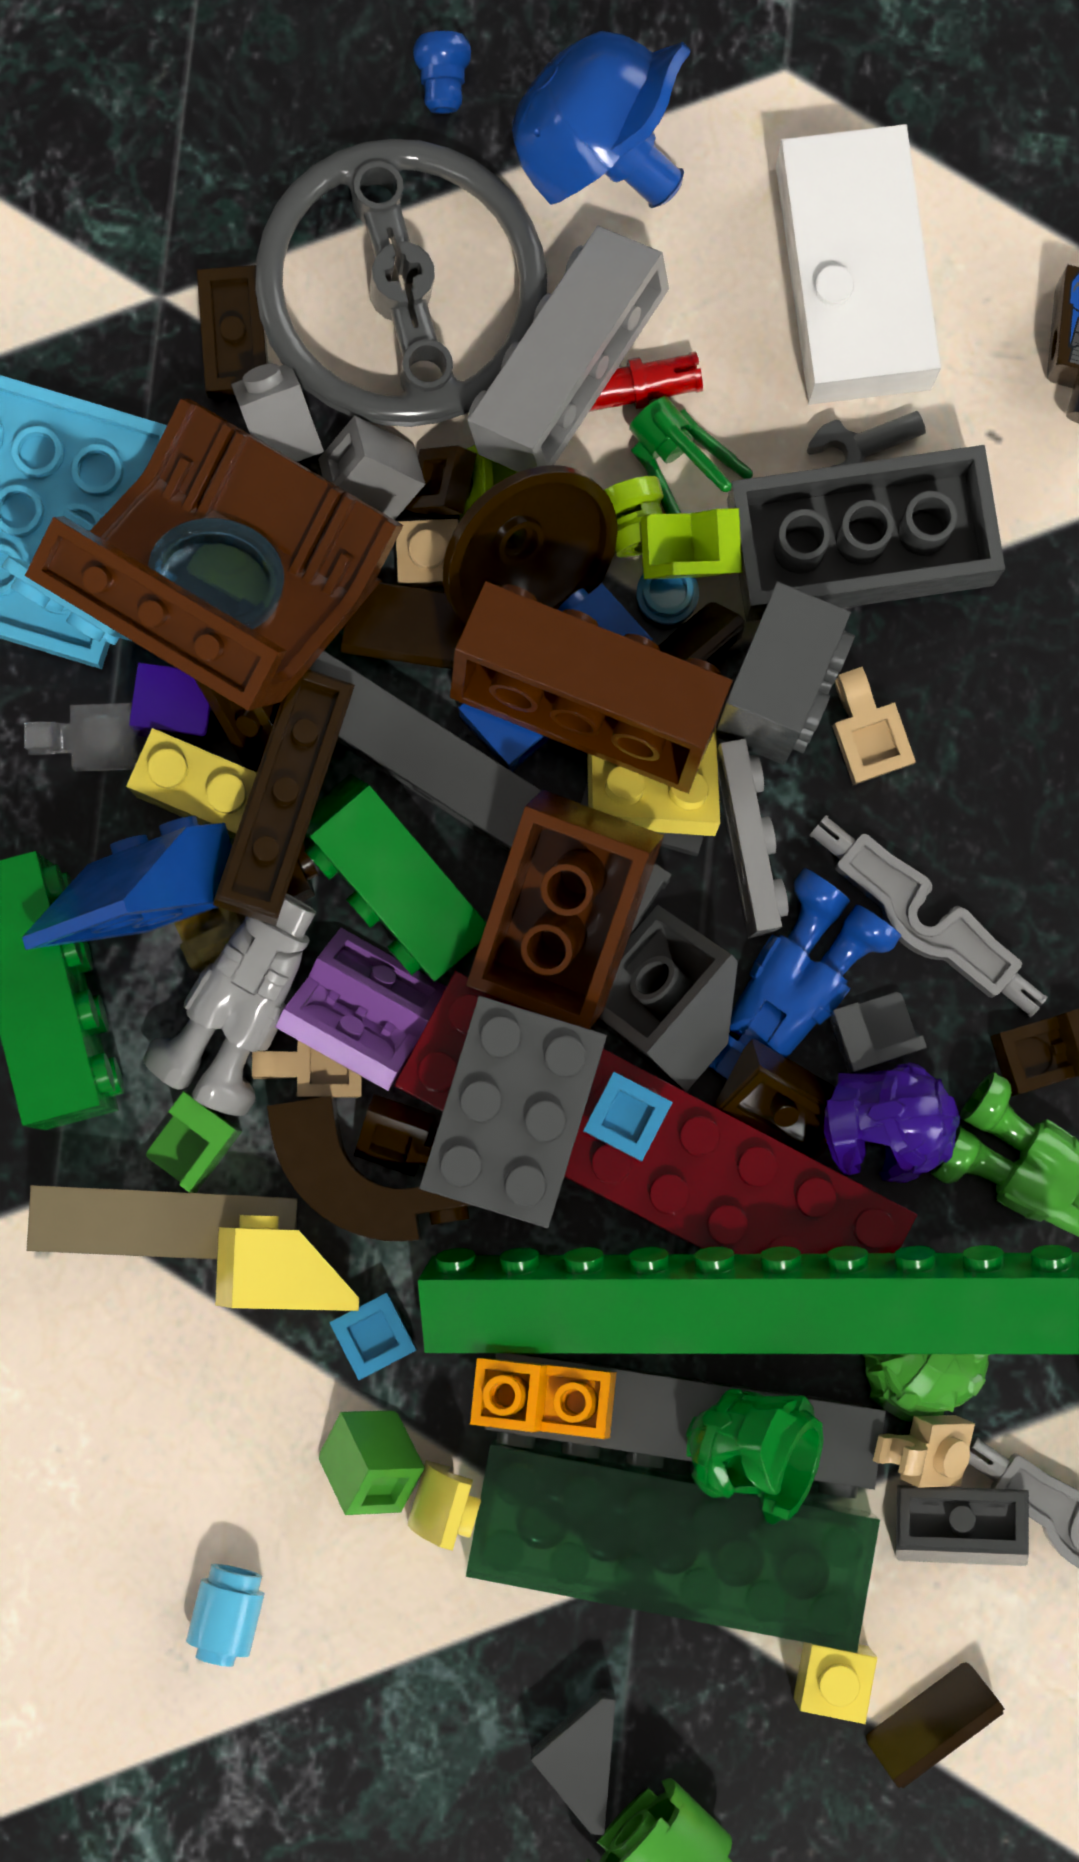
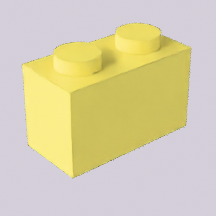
(191, 781)

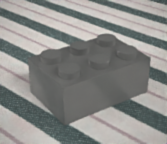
(787, 674)
(513, 1112)

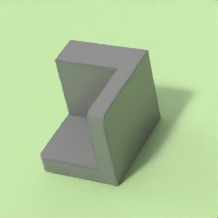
(373, 466)

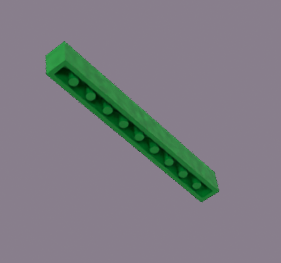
(753, 1302)

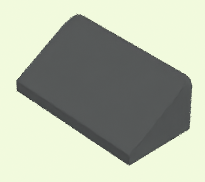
(962, 1525)

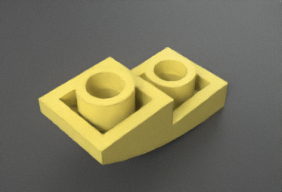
(443, 1506)

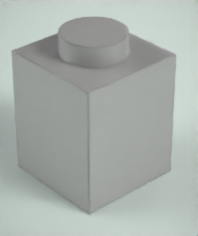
(277, 411)

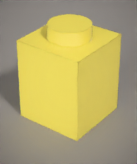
(835, 1682)

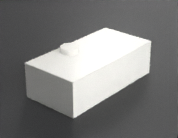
(857, 264)

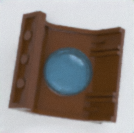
(223, 559)

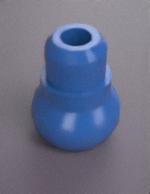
(442, 63)

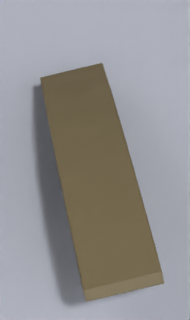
(142, 1220)

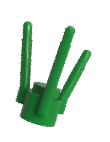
(669, 434)

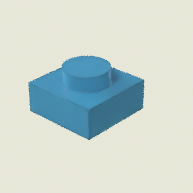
(627, 1116)
(373, 1336)

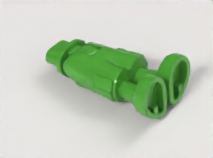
(1036, 1185)

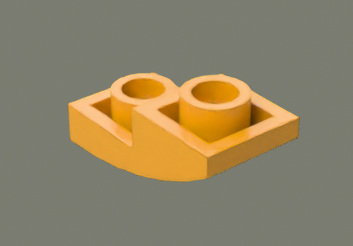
(543, 1398)

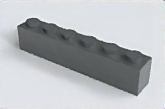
(656, 1410)

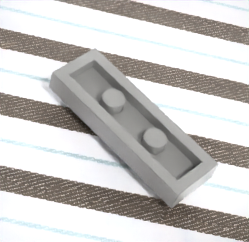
(750, 839)

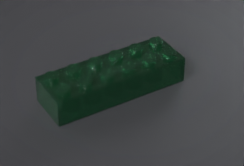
(670, 1548)

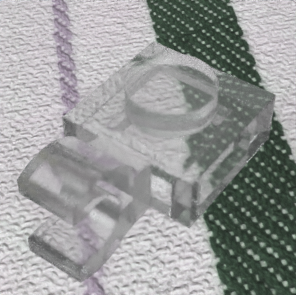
(95, 737)

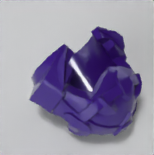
(892, 1108)

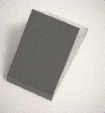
(578, 1759)

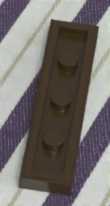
(283, 797)

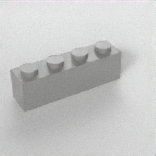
(568, 351)

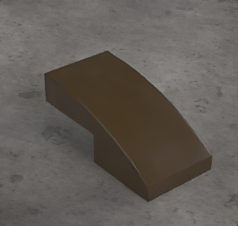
(1039, 1052)

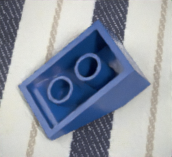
(139, 886)

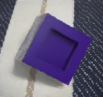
(167, 702)

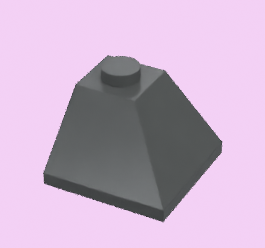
(672, 997)

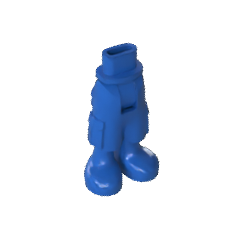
(788, 988)

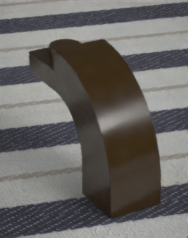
(317, 1166)

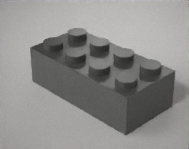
(870, 530)

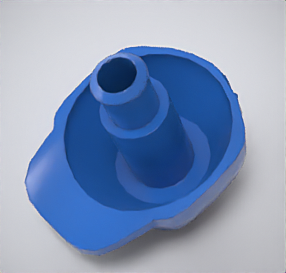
(597, 116)

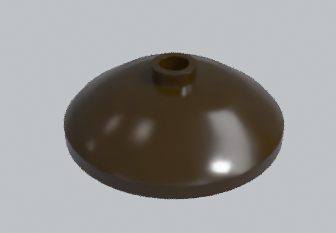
(534, 531)

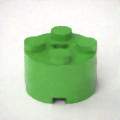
(665, 1830)

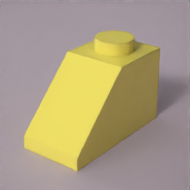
(276, 1270)

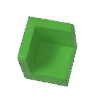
(192, 1142)
(370, 1462)

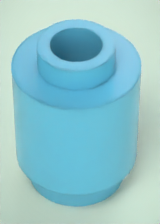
(225, 1614)

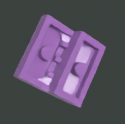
(361, 1008)

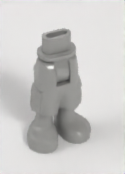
(243, 998)

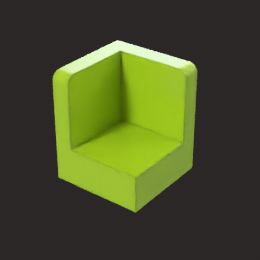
(691, 544)

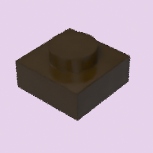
(447, 481)

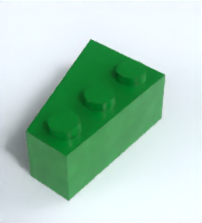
(392, 879)

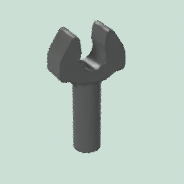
(860, 445)

